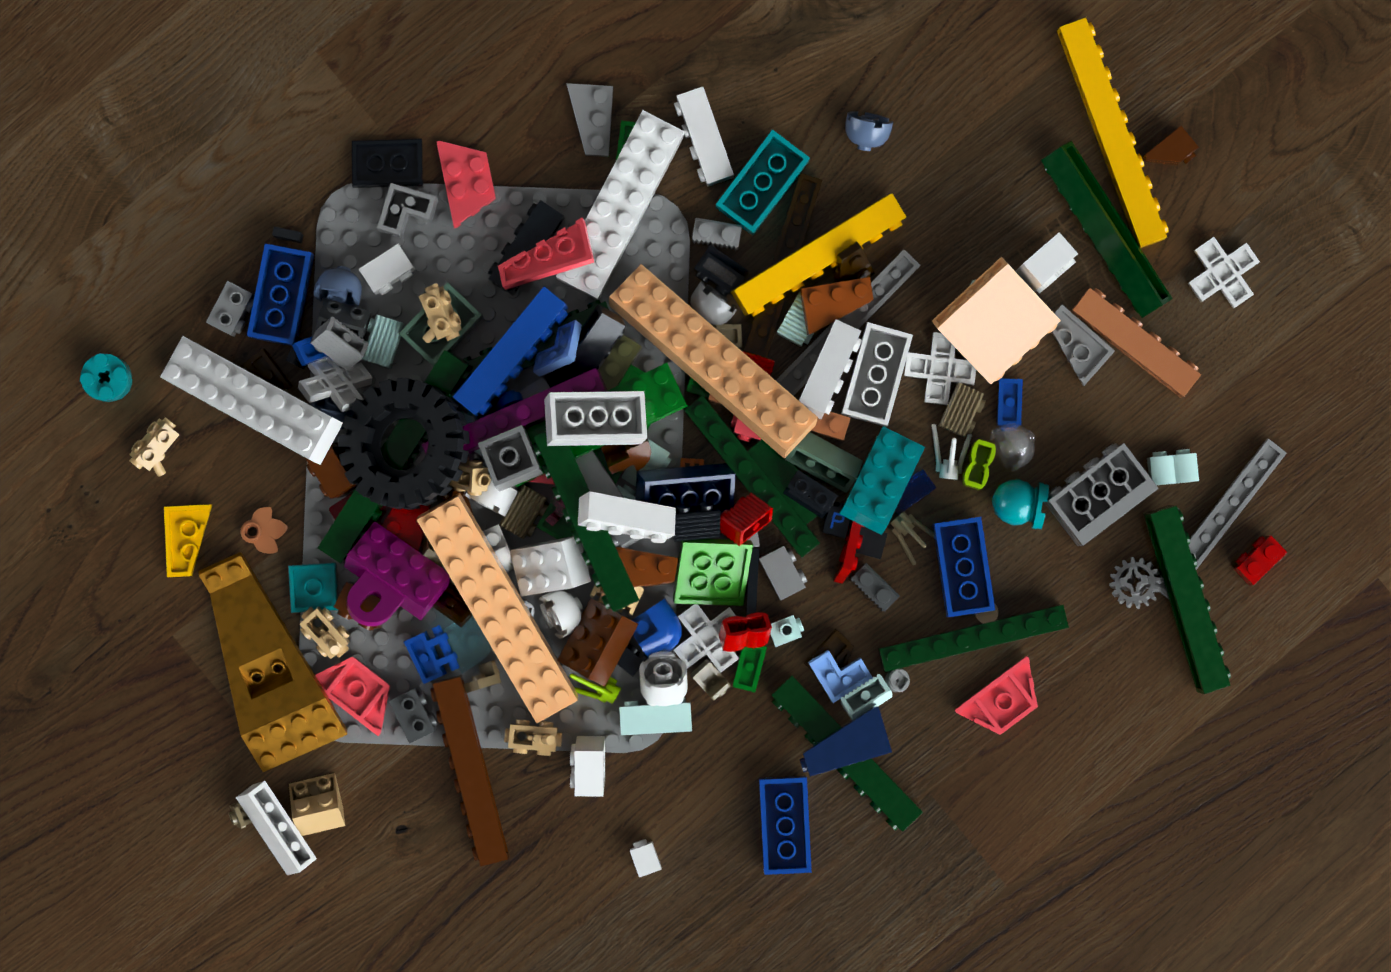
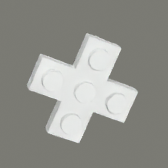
(1223, 272)
(939, 369)
(335, 382)
(704, 638)

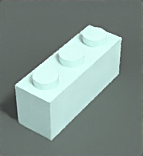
(654, 719)

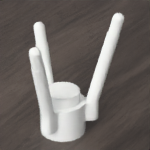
(949, 468)

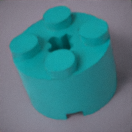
(94, 383)

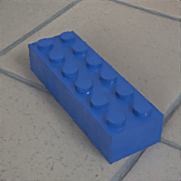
(511, 352)

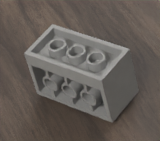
(1115, 498)

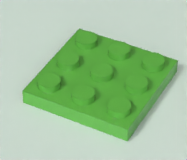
(712, 572)

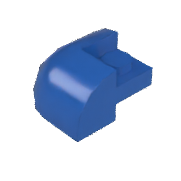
(658, 628)

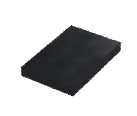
(386, 162)

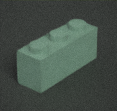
(826, 461)

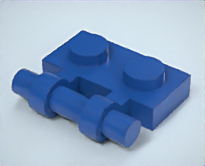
(425, 655)

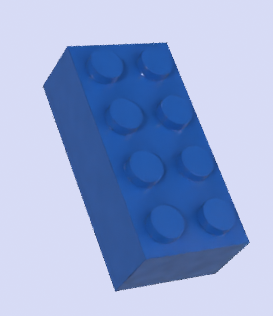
(280, 294)
(963, 567)
(785, 825)

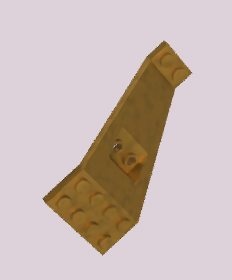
(286, 706)

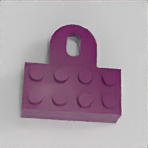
(394, 574)

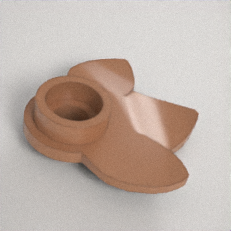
(267, 530)

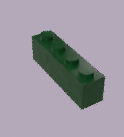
(780, 474)

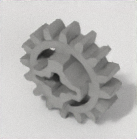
(1145, 582)

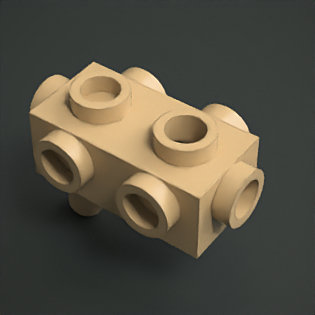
(440, 314)
(154, 444)
(473, 479)
(329, 637)
(540, 738)

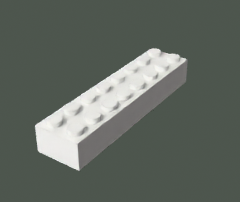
(624, 200)
(251, 400)

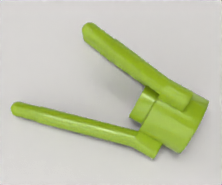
(607, 693)

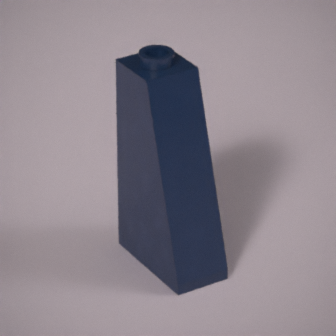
(850, 744)

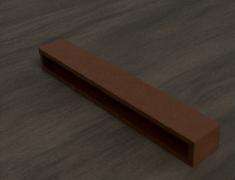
(470, 769)

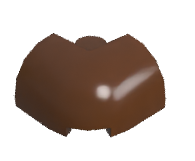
(623, 456)

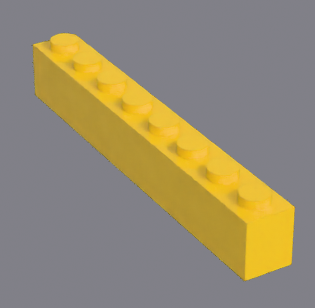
(817, 255)

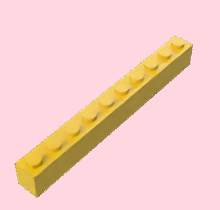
(1111, 132)

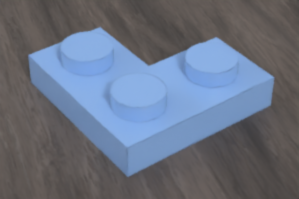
(562, 352)
(839, 681)

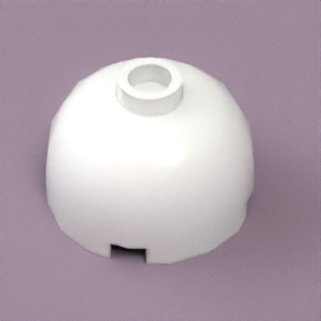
(561, 612)

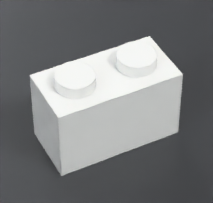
(387, 270)

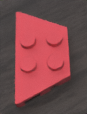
(466, 180)
(357, 692)
(1003, 699)

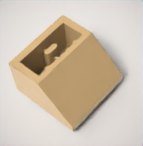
(316, 804)

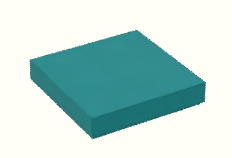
(313, 586)

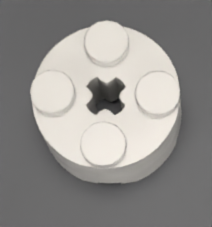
(494, 500)
(663, 679)

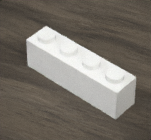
(704, 137)
(829, 368)
(626, 517)
(276, 828)

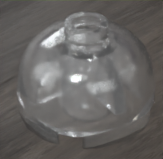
(1013, 445)

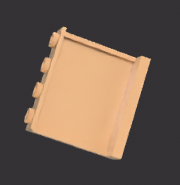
(996, 321)

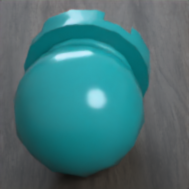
(1019, 502)

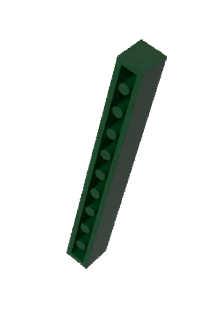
(398, 451)

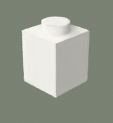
(645, 858)

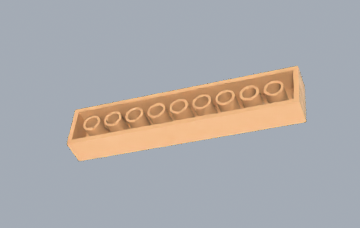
(712, 361)
(497, 607)

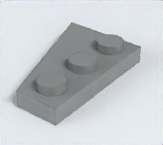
(593, 115)
(1080, 345)

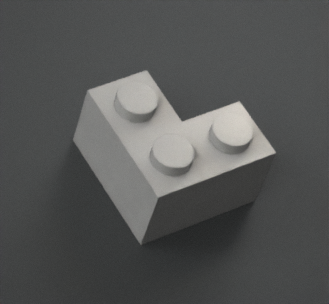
(401, 204)

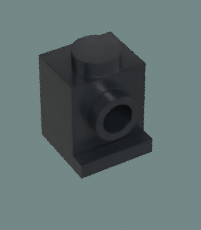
(630, 660)

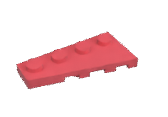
(550, 257)

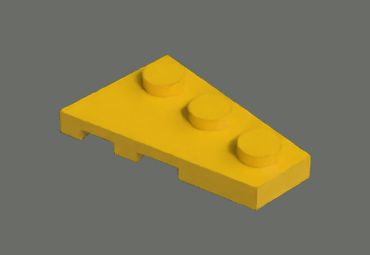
(184, 537)

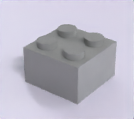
(510, 458)

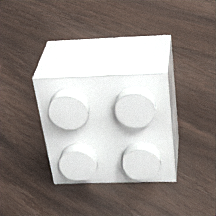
(588, 766)

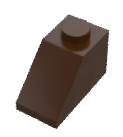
(1173, 149)

